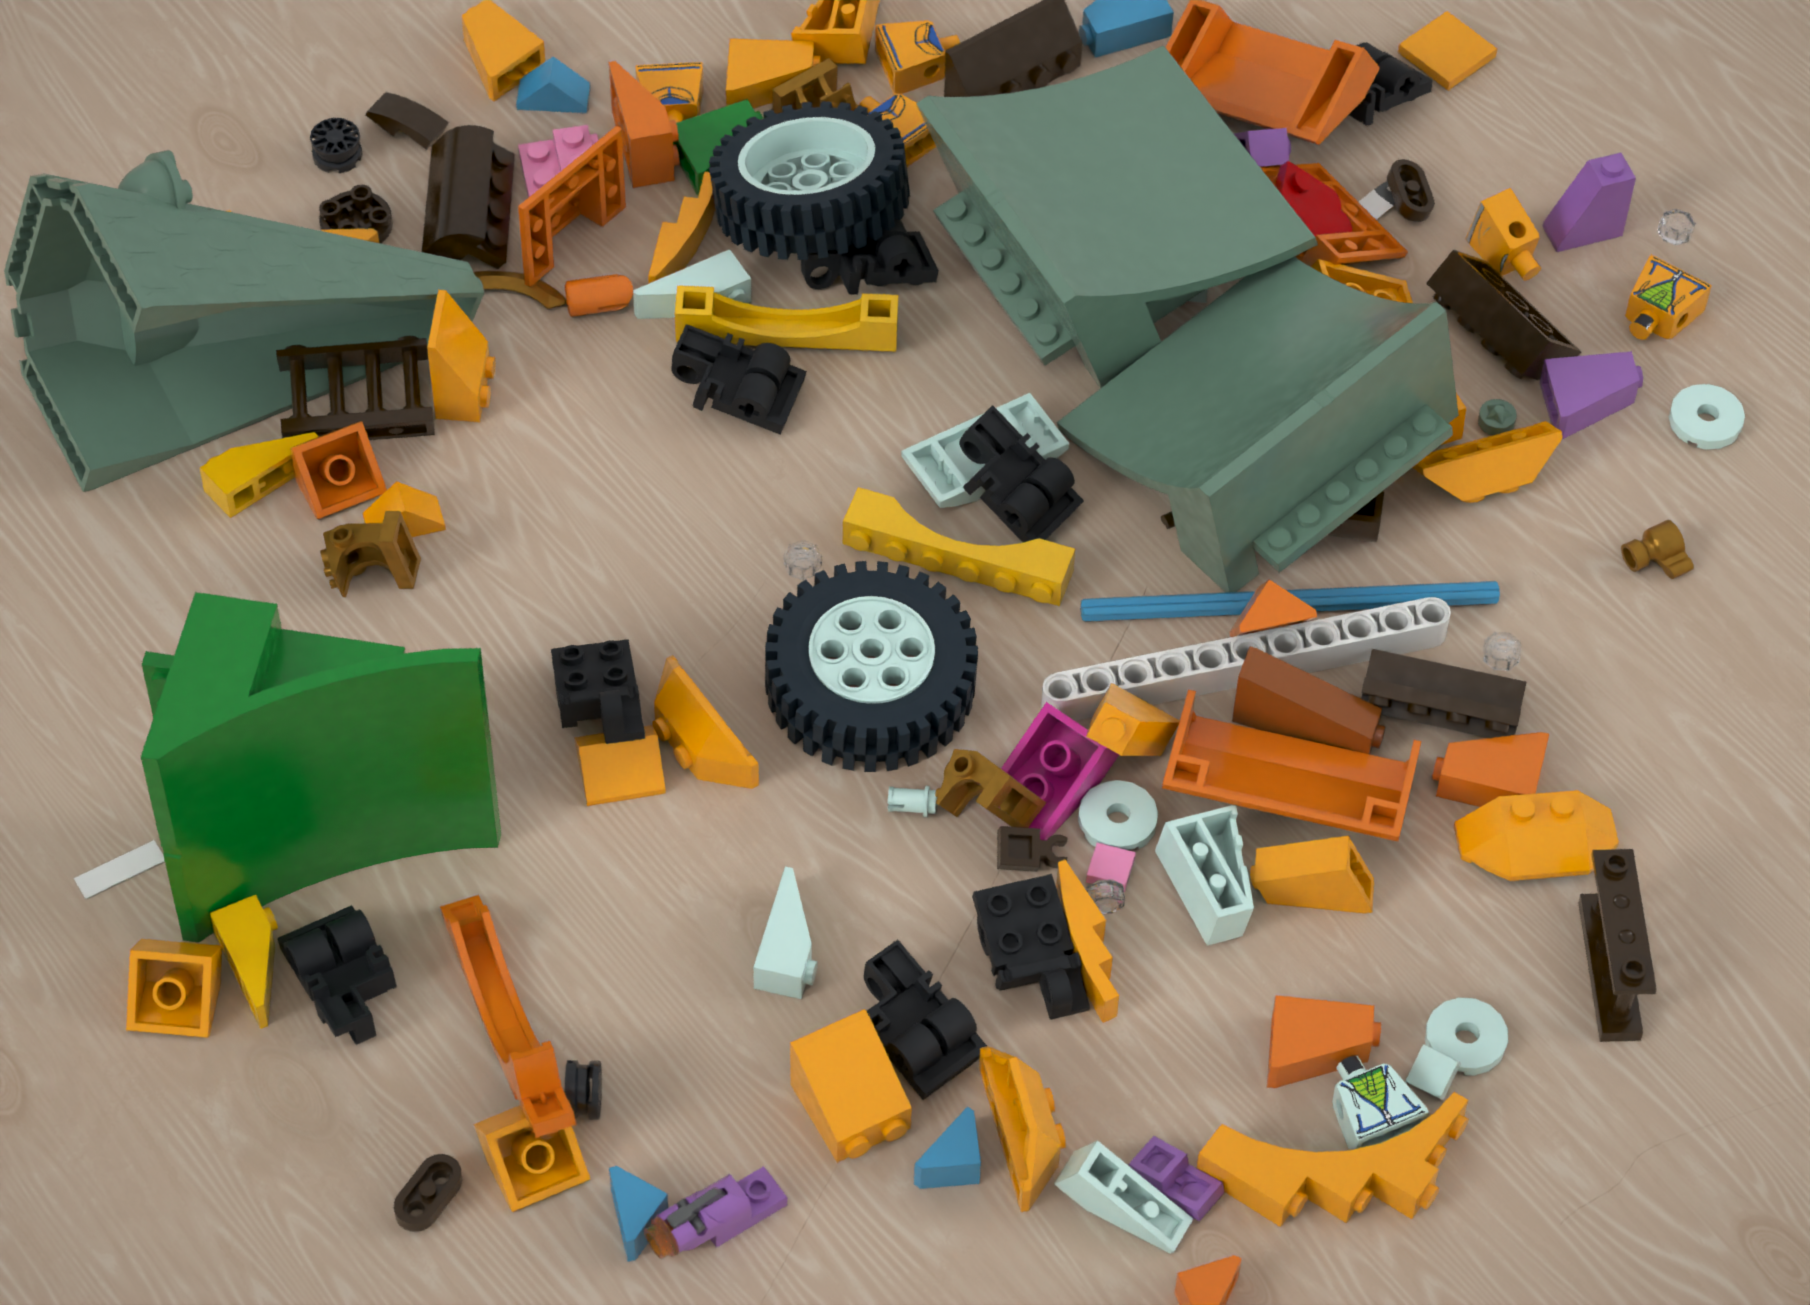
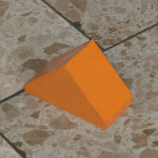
(1208, 1283)

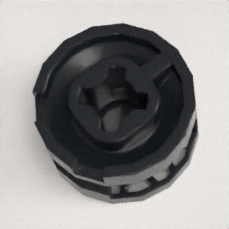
(335, 145)
(578, 1088)

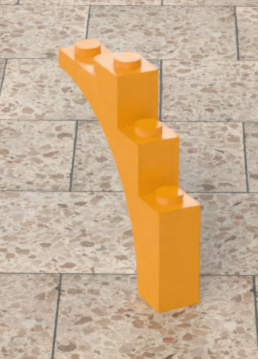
(1282, 1179)

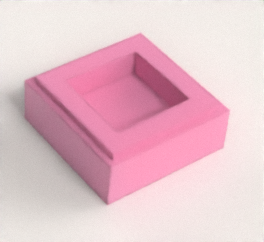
(1110, 863)

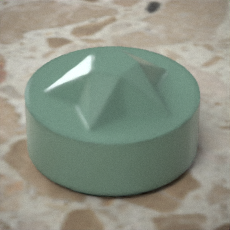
(1497, 417)

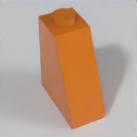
(1490, 768)
(1315, 1036)

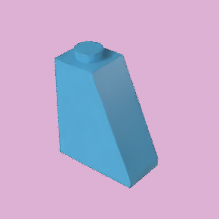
(1124, 24)

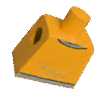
(1505, 235)

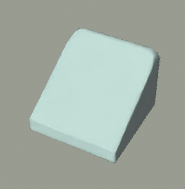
(1433, 1072)

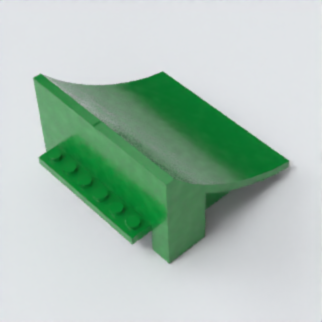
(307, 756)

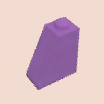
(1593, 204)
(1588, 388)

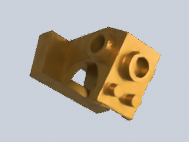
(824, 89)
(369, 545)
(997, 788)

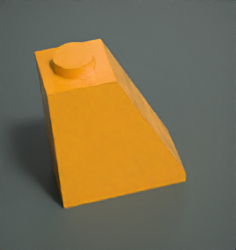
(500, 47)
(762, 65)
(1130, 725)
(1314, 875)

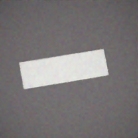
(119, 869)

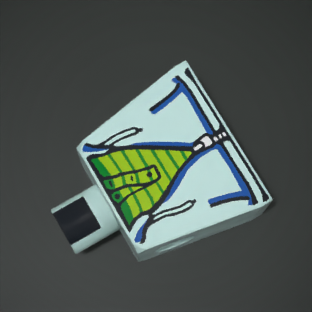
(1374, 1104)

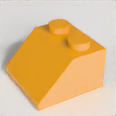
(173, 987)
(526, 1165)

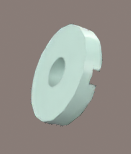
(1709, 400)
(1123, 798)
(1470, 1016)

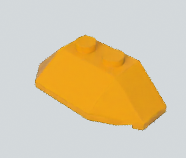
(1492, 463)
(699, 733)
(1536, 835)
(1022, 1122)

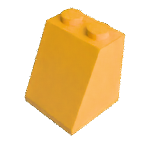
(849, 1086)

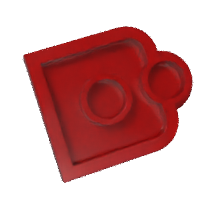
(1312, 201)

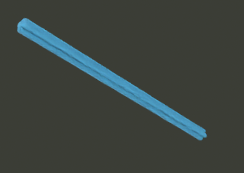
(1320, 599)

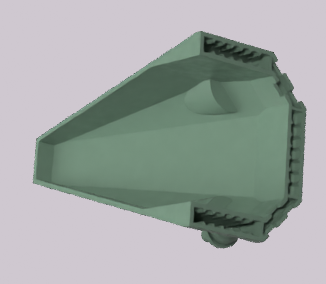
(166, 315)

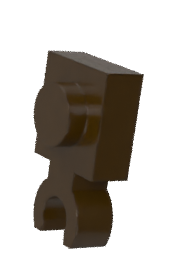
(1023, 850)

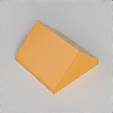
(621, 768)

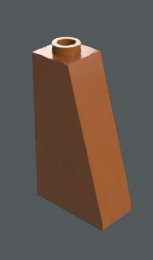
(1301, 706)

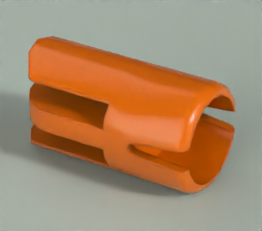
(598, 294)

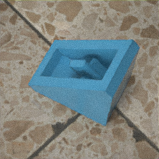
(553, 89)
(952, 1157)
(635, 1207)

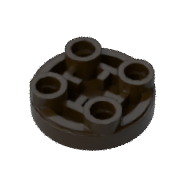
(357, 211)

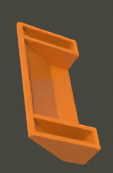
(1270, 76)

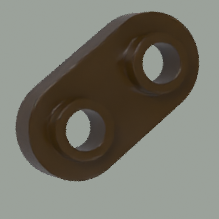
(1410, 190)
(424, 1194)

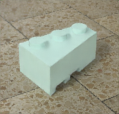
(1209, 871)

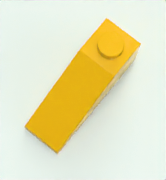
(249, 472)
(249, 948)

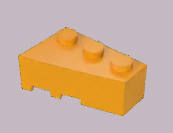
(839, 29)

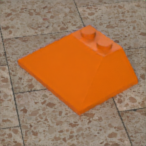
(587, 186)
(1368, 237)

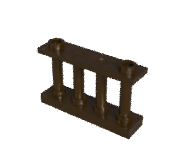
(379, 423)
(1616, 945)

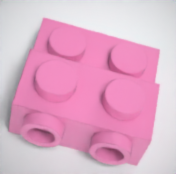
(547, 158)

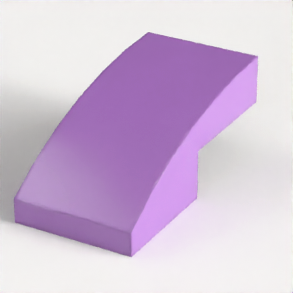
(1177, 1179)

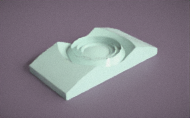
(946, 469)

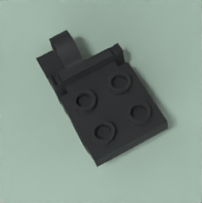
(1391, 87)
(891, 259)
(741, 381)
(1019, 484)
(598, 684)
(1031, 943)
(340, 970)
(917, 1024)

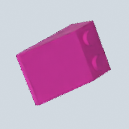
(1057, 766)

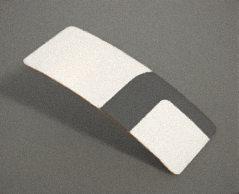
(1378, 200)

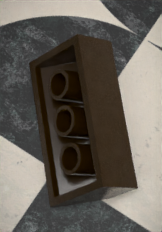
(1016, 53)
(1498, 315)

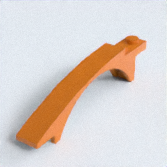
(526, 1064)

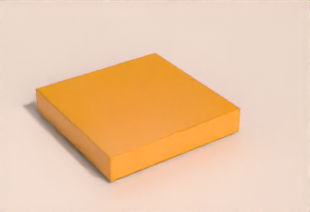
(1447, 50)

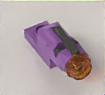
(715, 1213)

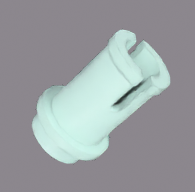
(912, 800)

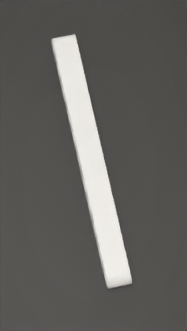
(1306, 645)

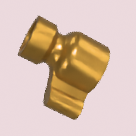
(1662, 545)

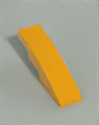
(681, 240)
(1087, 934)

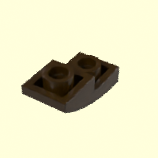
(413, 119)

